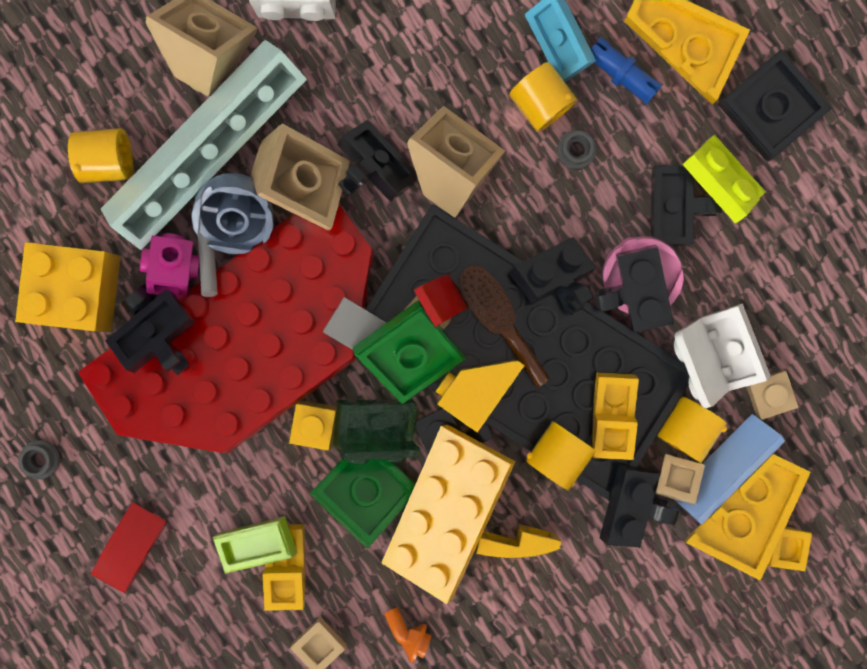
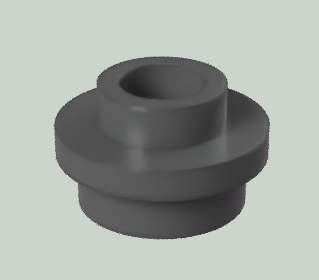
(579, 137)
(28, 463)

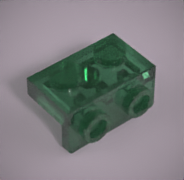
(375, 430)

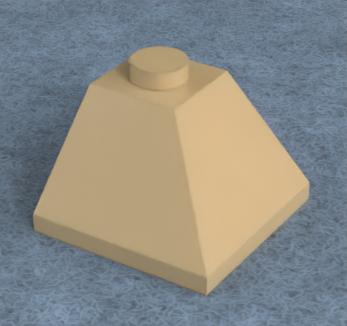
(200, 41)
(451, 160)
(299, 175)

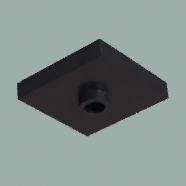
(774, 106)

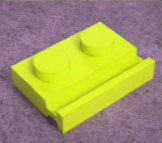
(724, 179)

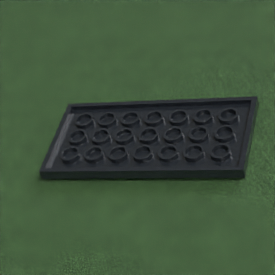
(564, 344)

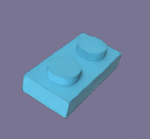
(560, 37)

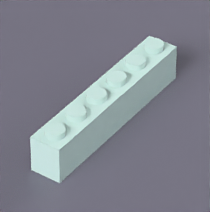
(203, 144)

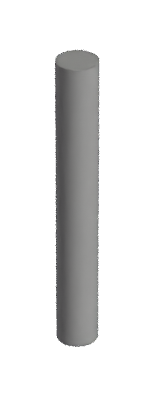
(207, 267)

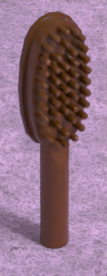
(495, 312)

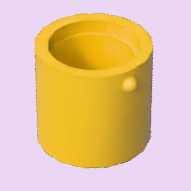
(543, 96)
(100, 155)
(692, 429)
(560, 456)

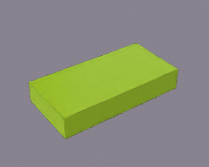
(255, 544)

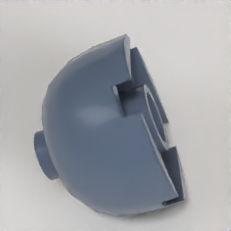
(232, 214)

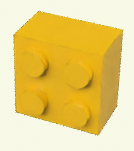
(67, 287)

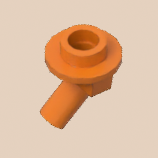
(414, 640)

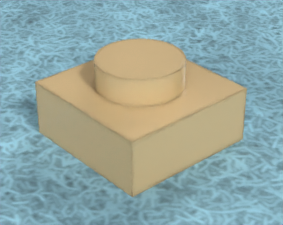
(772, 396)
(680, 479)
(318, 645)

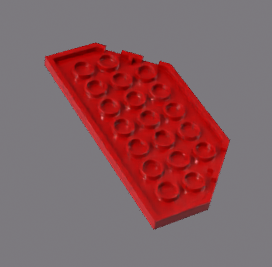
(250, 345)

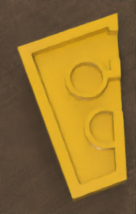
(690, 40)
(753, 517)

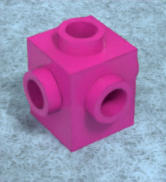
(169, 264)

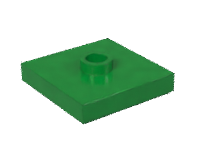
(409, 353)
(364, 496)

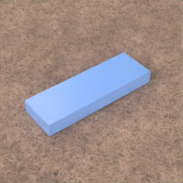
(732, 465)

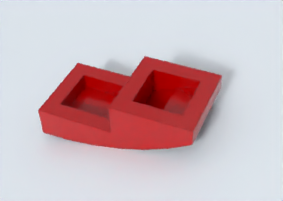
(441, 299)
(128, 548)

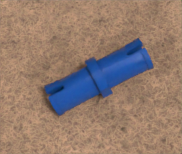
(625, 71)

